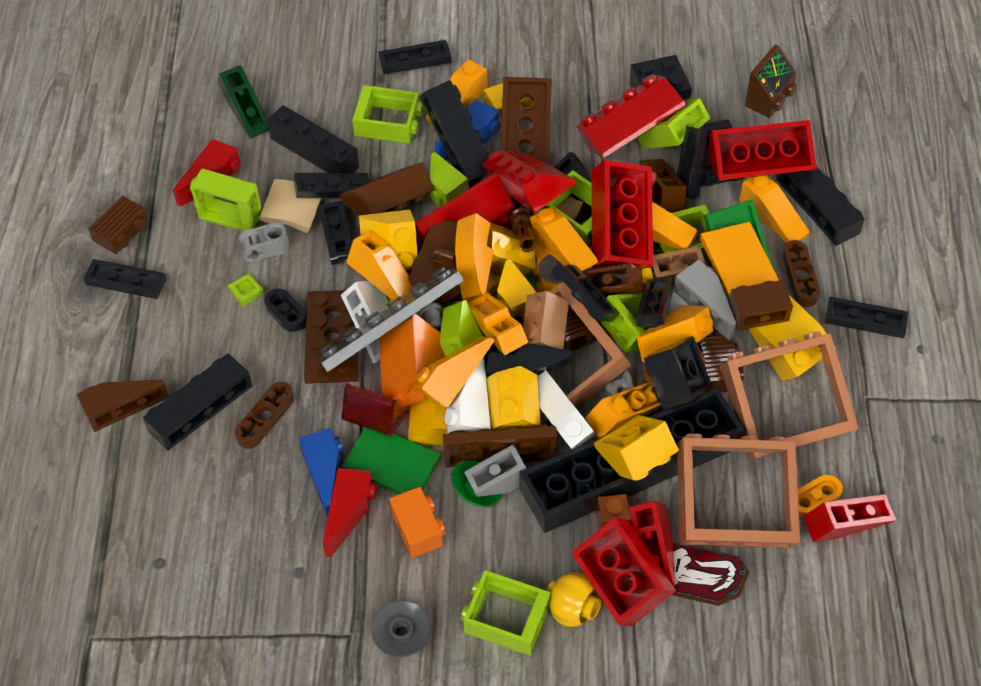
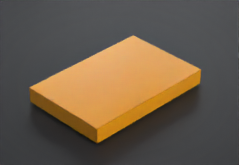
(737, 257)

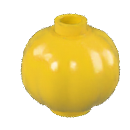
(573, 600)

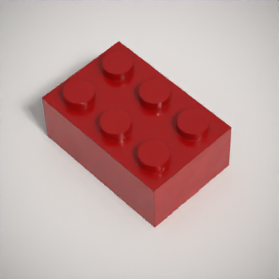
(623, 572)

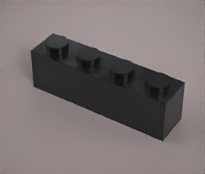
(455, 129)
(312, 142)
(823, 204)
(197, 401)

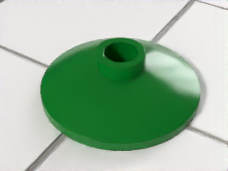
(464, 489)

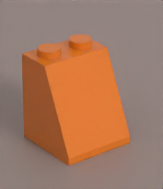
(404, 354)

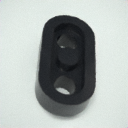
(287, 311)

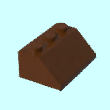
(389, 191)

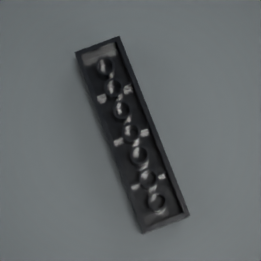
(573, 481)

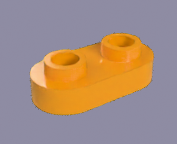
(813, 496)

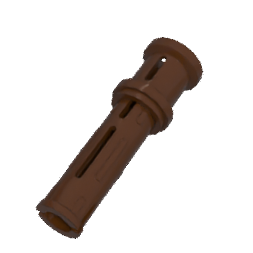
(524, 228)

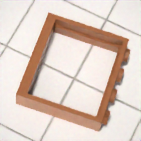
(605, 374)
(835, 376)
(737, 538)

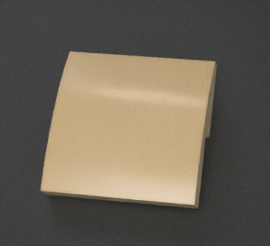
(287, 209)

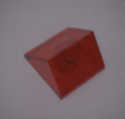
(372, 410)

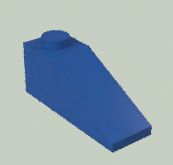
(484, 119)
(322, 459)

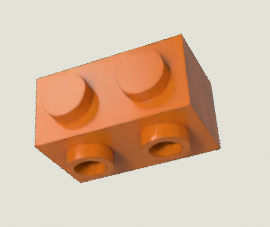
(416, 522)

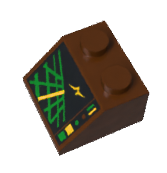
(771, 83)

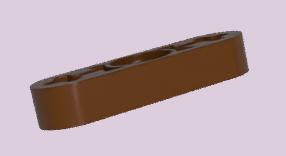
(798, 283)
(262, 427)

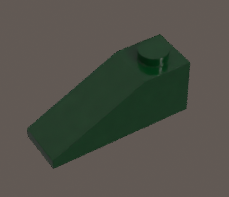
(243, 101)

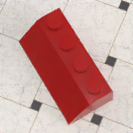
(630, 115)
(761, 150)
(528, 178)
(486, 199)
(622, 214)

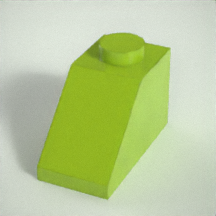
(445, 180)
(458, 327)

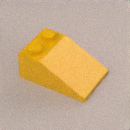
(799, 324)
(513, 399)

